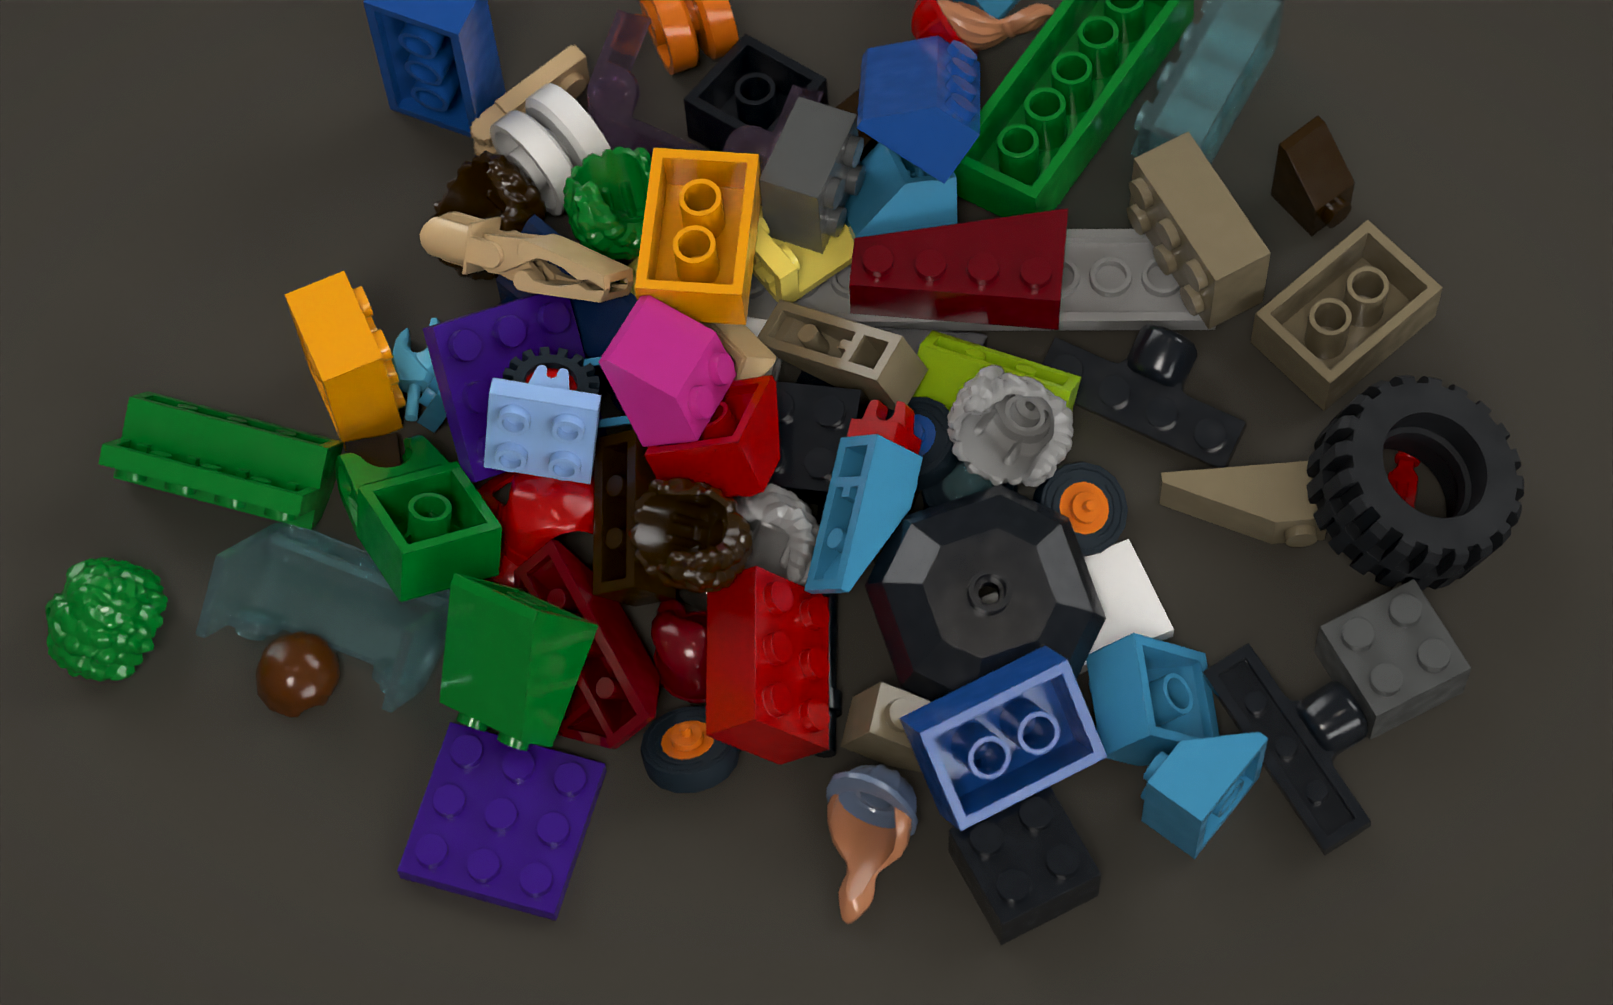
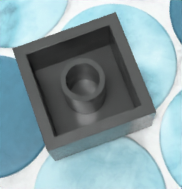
(812, 175)
(1393, 657)

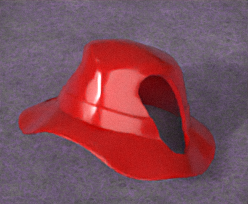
(535, 514)

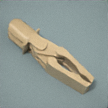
(523, 258)

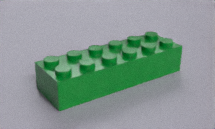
(1065, 100)

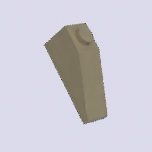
(844, 352)
(1252, 500)

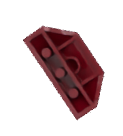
(618, 680)

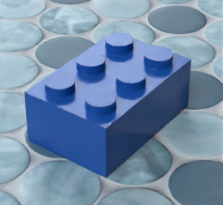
(1003, 737)

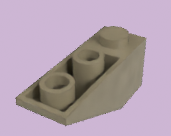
(875, 725)

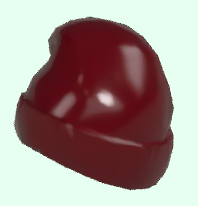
(681, 650)

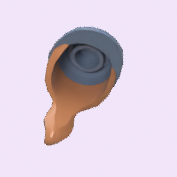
(870, 826)

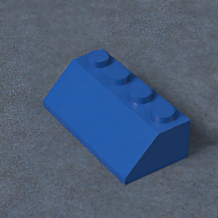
(437, 59)
(922, 101)

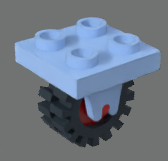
(544, 417)

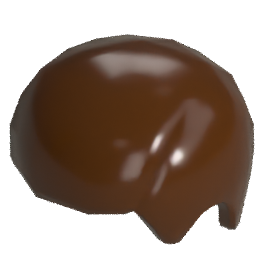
(297, 673)

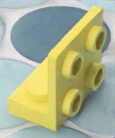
(794, 271)

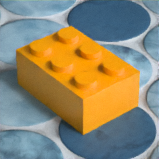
(700, 233)
(347, 357)

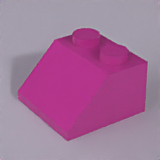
(667, 373)

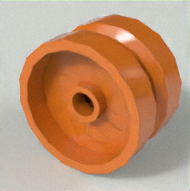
(682, 23)

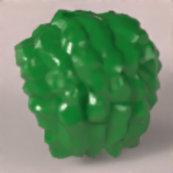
(609, 201)
(104, 618)

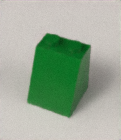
(511, 660)

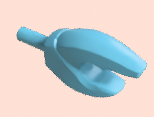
(413, 370)

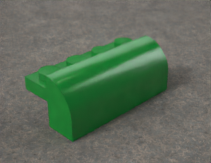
(224, 459)

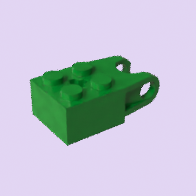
(419, 519)

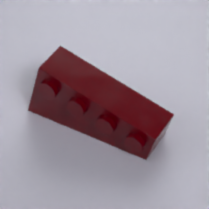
(965, 272)

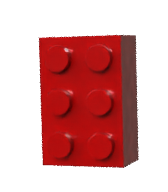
(768, 667)

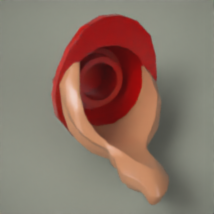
(971, 24)

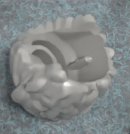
(1009, 428)
(781, 532)

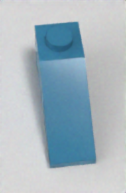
(863, 507)

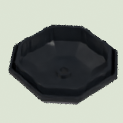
(931, 581)

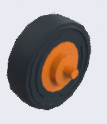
(1090, 501)
(682, 756)

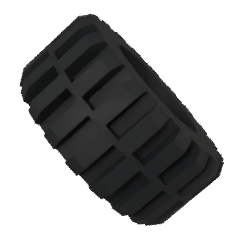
(1460, 449)

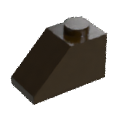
(1312, 178)

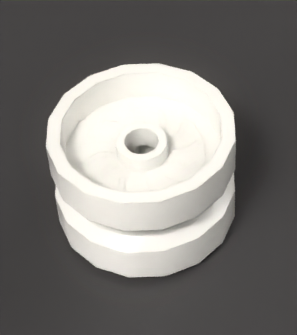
(548, 141)

